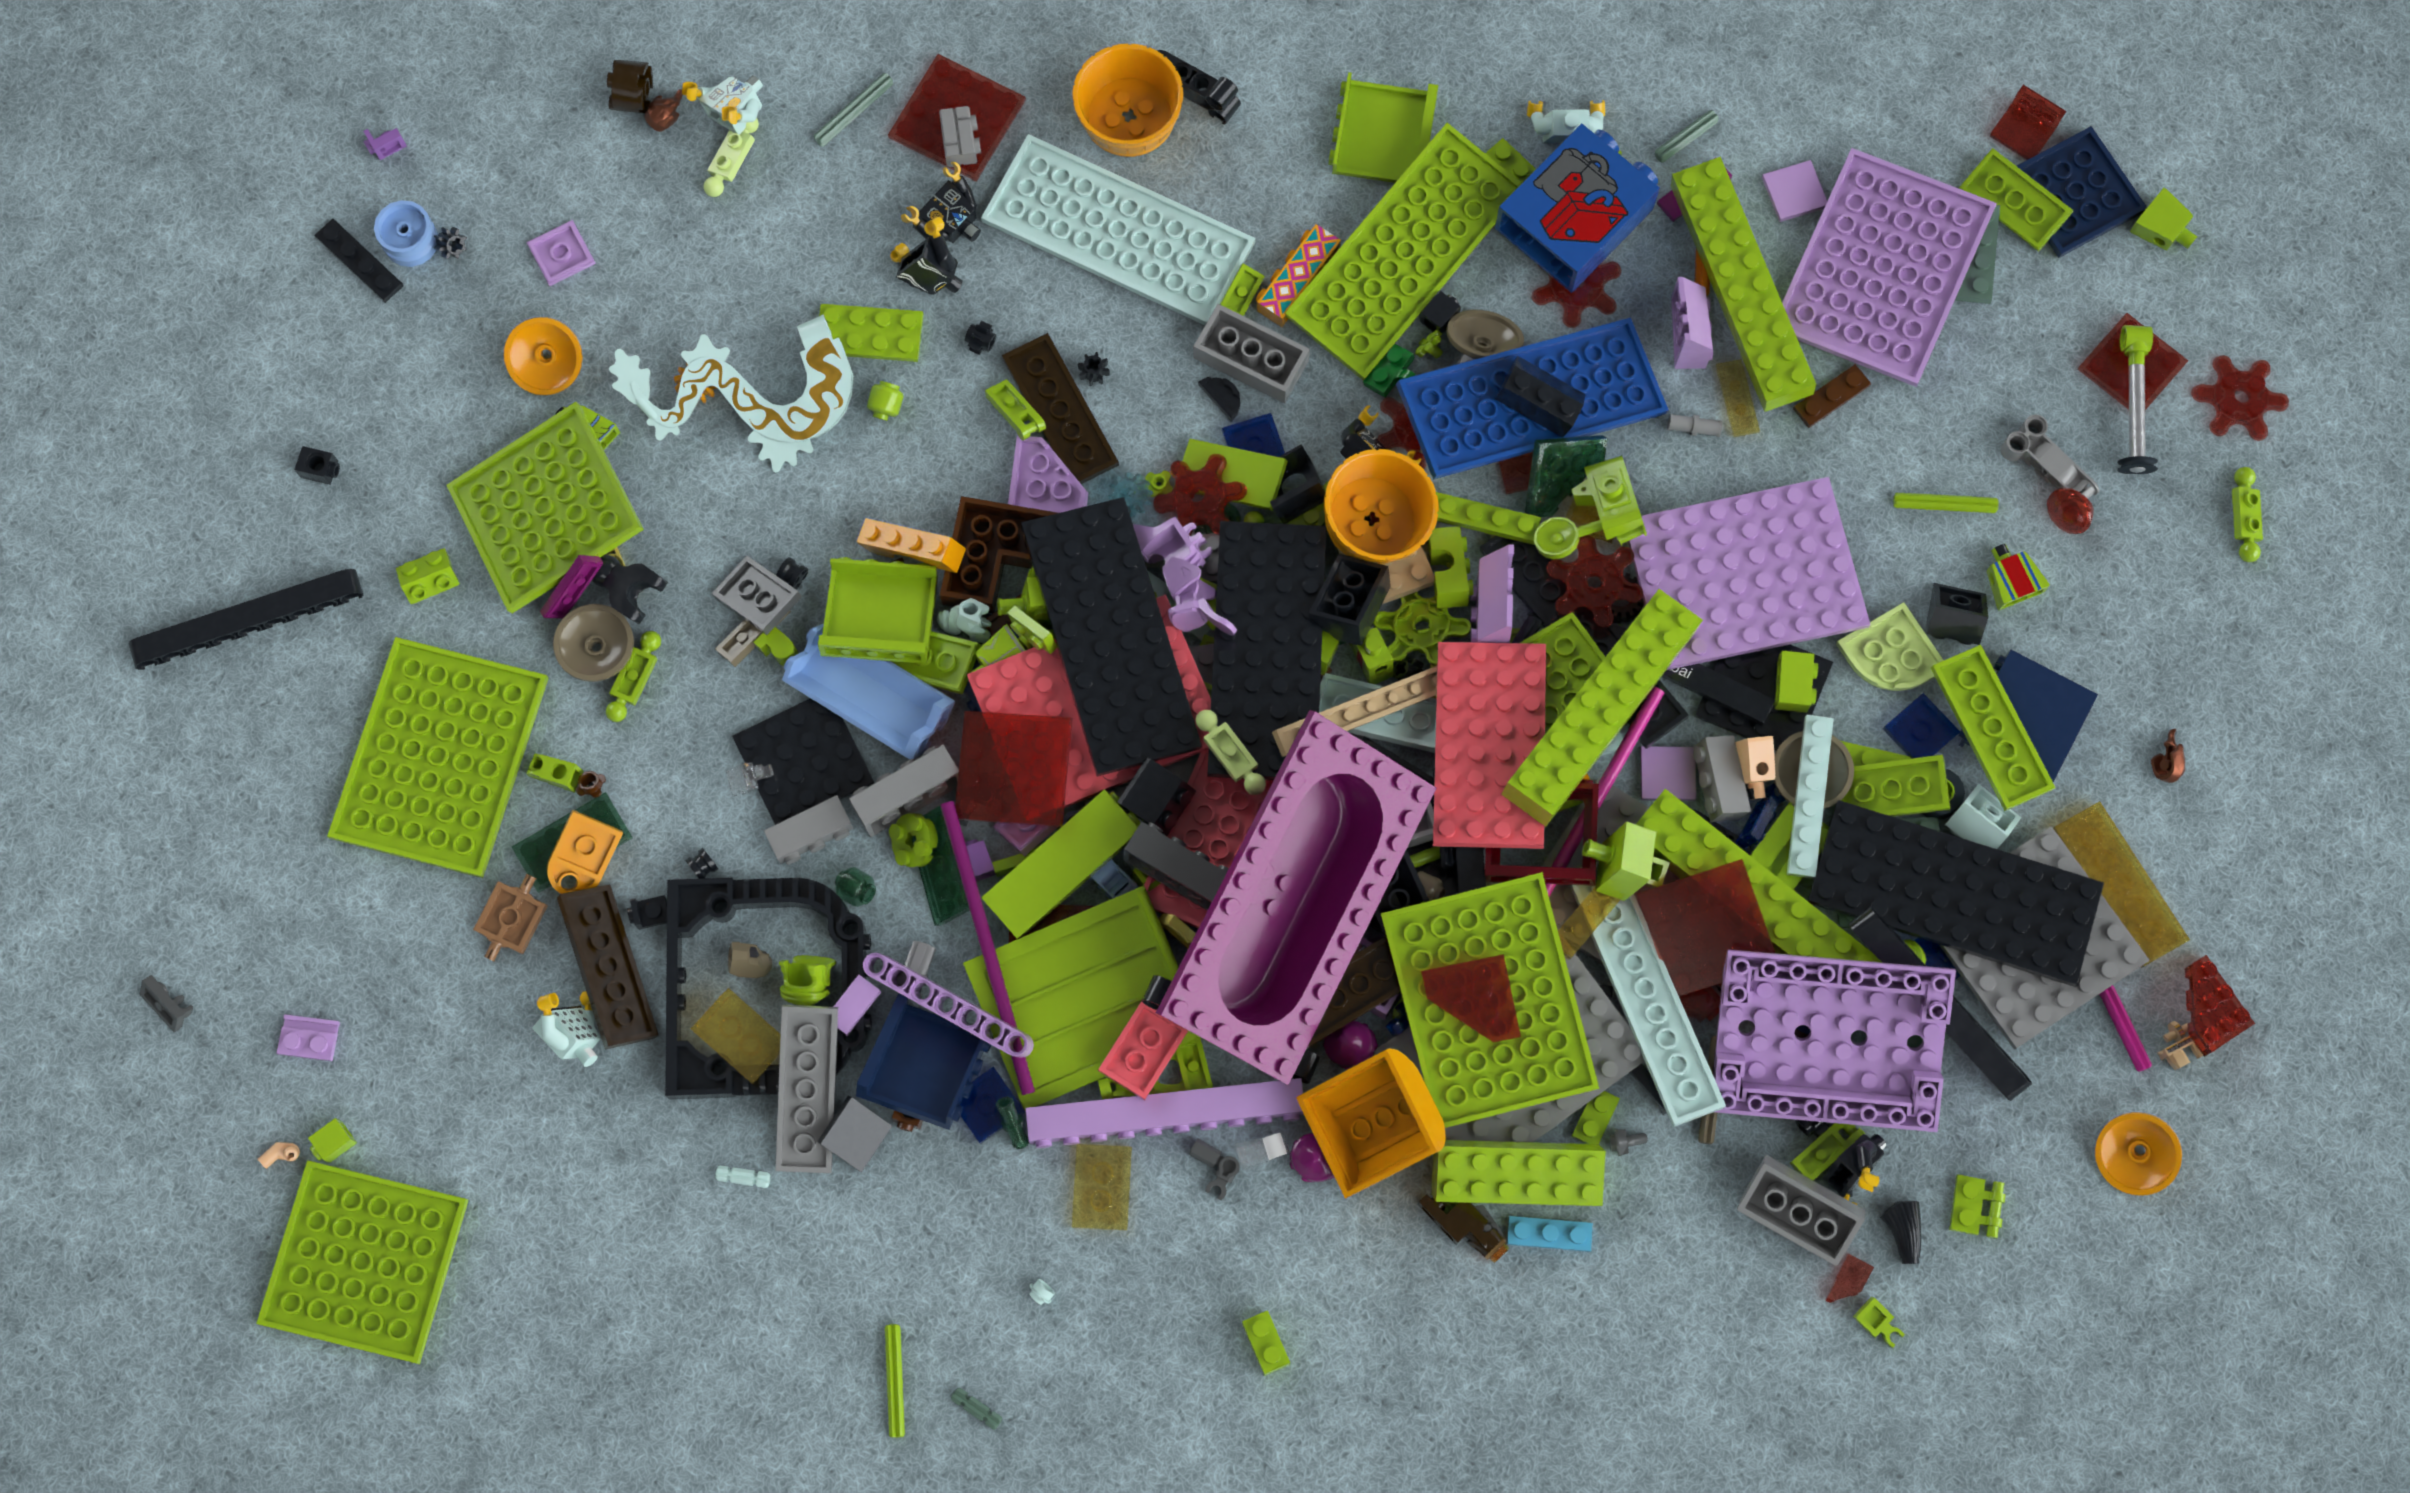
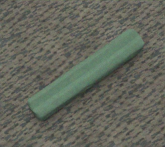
(1686, 136)

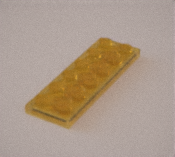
(2126, 887)

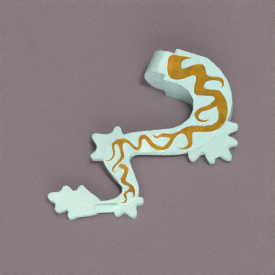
(777, 427)

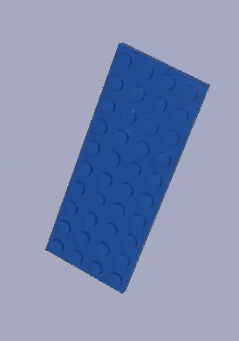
(1467, 428)

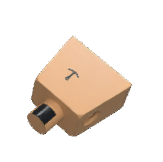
(1757, 764)

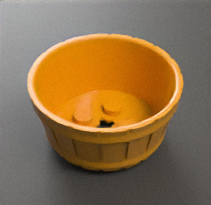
(1127, 80)
(1391, 489)

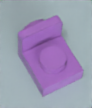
(386, 144)

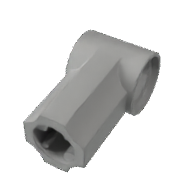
(919, 960)

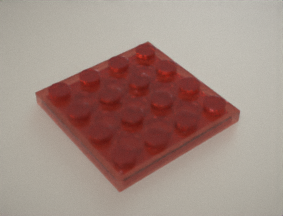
(953, 86)
(1013, 768)
(1701, 920)

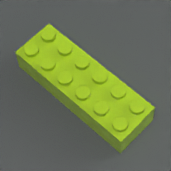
(1519, 1173)

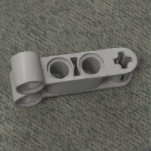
(2047, 457)

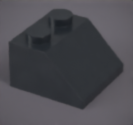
(1957, 614)
(1157, 796)

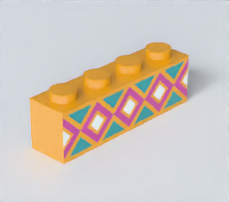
(1300, 269)

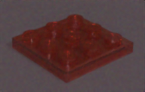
(2110, 370)

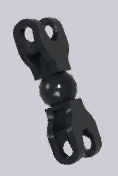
(625, 585)

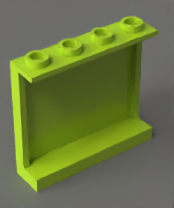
(1381, 129)
(879, 610)

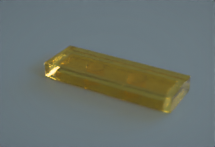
(1737, 398)
(1585, 921)

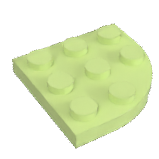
(1891, 651)

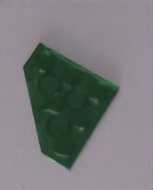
(1559, 468)

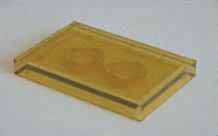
(739, 1035)
(1101, 1187)

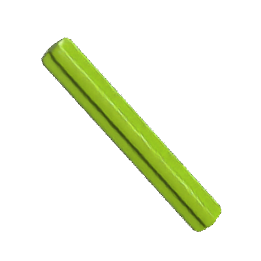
(1945, 502)
(894, 1381)

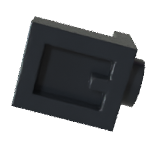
(648, 912)

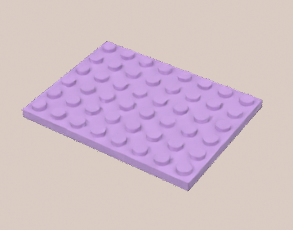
(1885, 266)
(1754, 569)

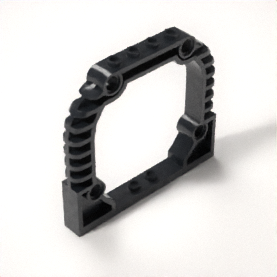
(692, 906)

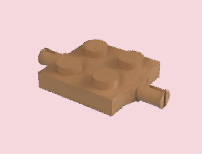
(510, 917)

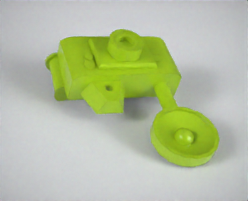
(1612, 494)

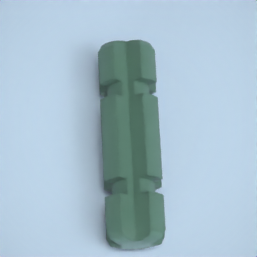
(976, 1408)

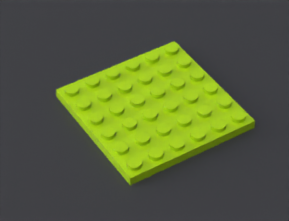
(544, 506)
(363, 1262)

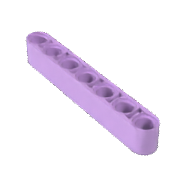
(935, 1001)

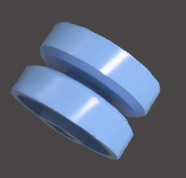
(406, 233)

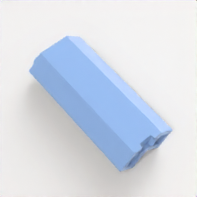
(871, 696)

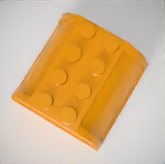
(1373, 1120)

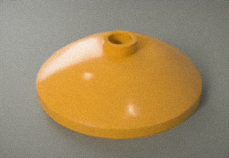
(526, 360)
(2133, 1171)

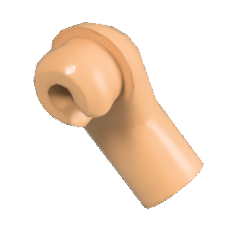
(279, 1151)

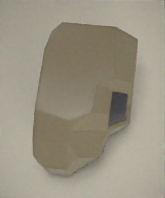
(748, 960)

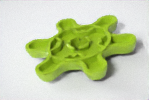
(1408, 639)

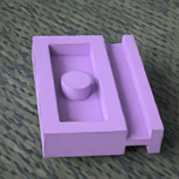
(308, 1038)

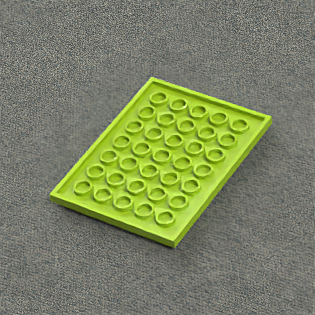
(438, 757)
(1459, 1066)

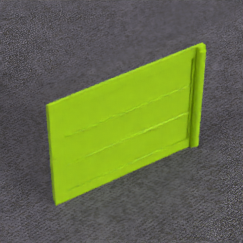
(1077, 989)

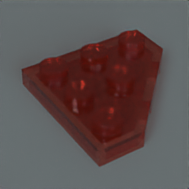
(1476, 995)
(2213, 1006)

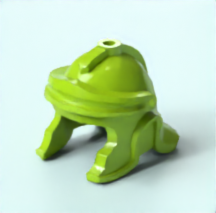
(806, 979)

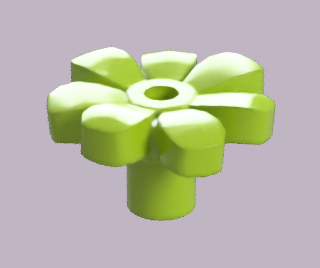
(1429, 345)

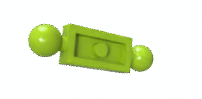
(2247, 514)
(633, 677)

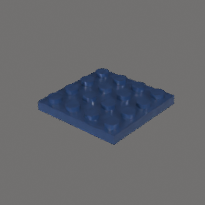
(2088, 182)

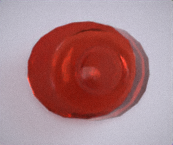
(2070, 510)

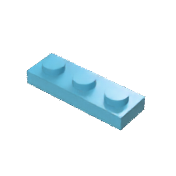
(1549, 1233)

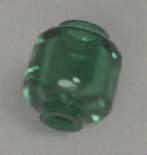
(855, 886)

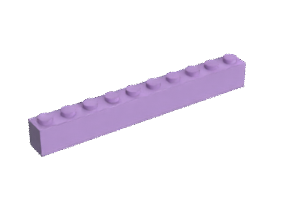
(1164, 1112)

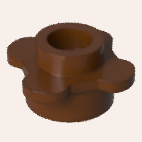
(587, 778)

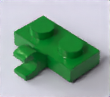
(1390, 370)

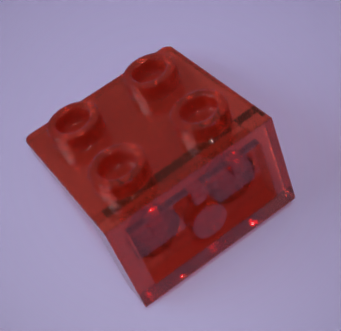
(2028, 123)

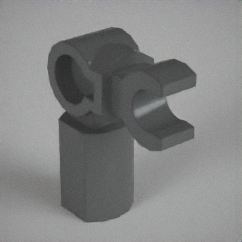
(1227, 1166)

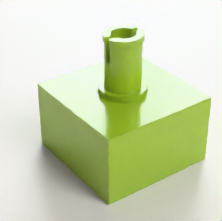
(1623, 860)

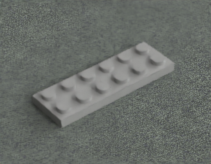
(806, 1087)

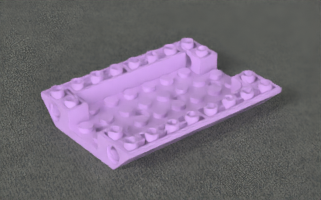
(1826, 1072)

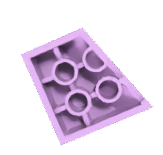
(1691, 325)
(1493, 598)

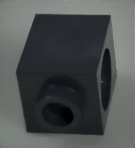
(1439, 312)
(310, 458)

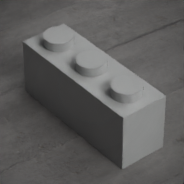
(1721, 778)
(809, 830)

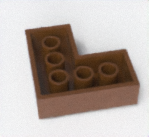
(991, 540)

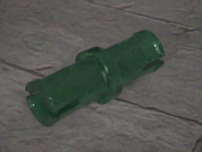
(1012, 1122)

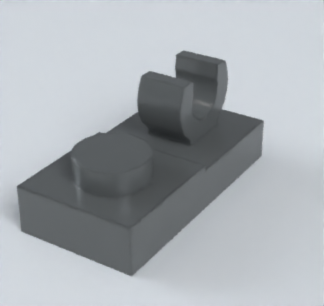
(158, 999)

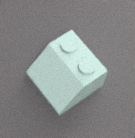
(1982, 819)

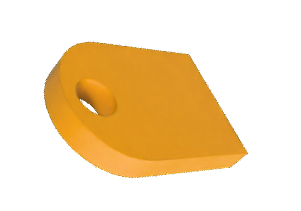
(582, 852)

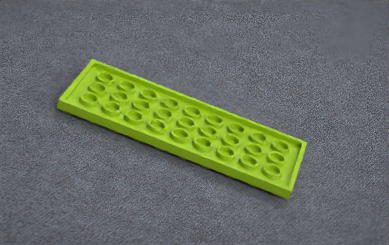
(1403, 252)

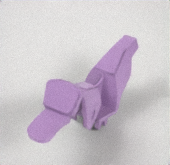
(1182, 573)

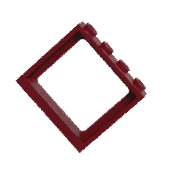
(1588, 794)

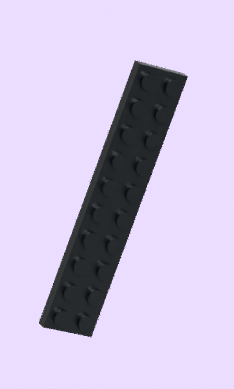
(1540, 595)

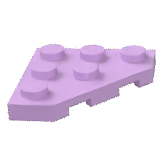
(1043, 479)

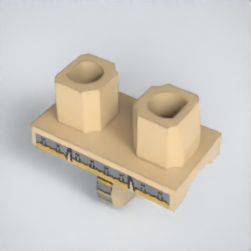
(2174, 1054)

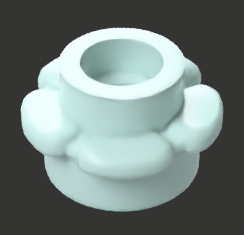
(1041, 1292)

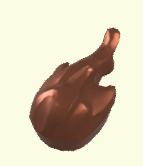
(662, 112)
(2172, 765)

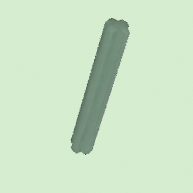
(853, 109)

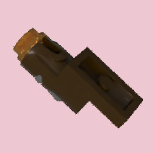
(1468, 1222)

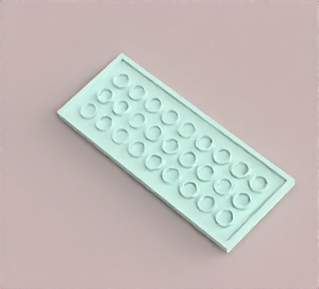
(1117, 229)

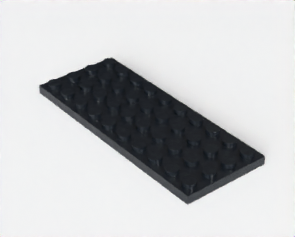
(1110, 636)
(1273, 661)
(1957, 893)

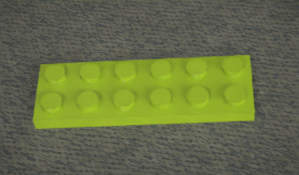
(1992, 728)

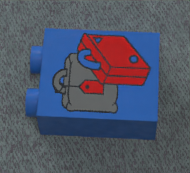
(1578, 206)

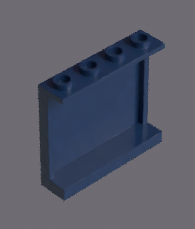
(2047, 705)
(921, 1065)

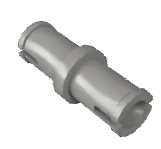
(1694, 425)

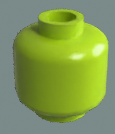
(885, 400)

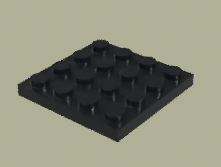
(1759, 673)
(809, 758)

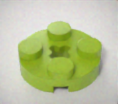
(901, 840)

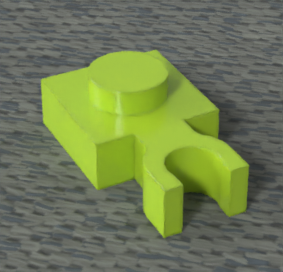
(1876, 1320)

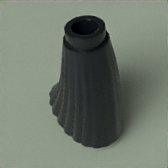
(1905, 1223)

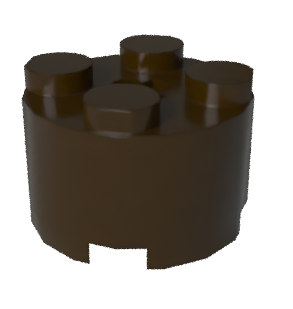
(630, 86)

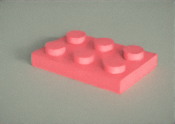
(1142, 1051)

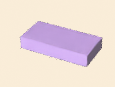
(855, 1003)

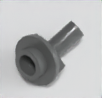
(1621, 1142)

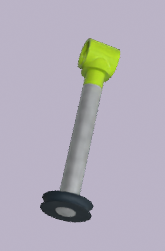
(2136, 344)

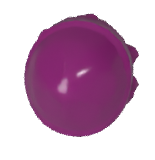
(1351, 1045)
(1309, 1160)

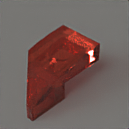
(1850, 1278)

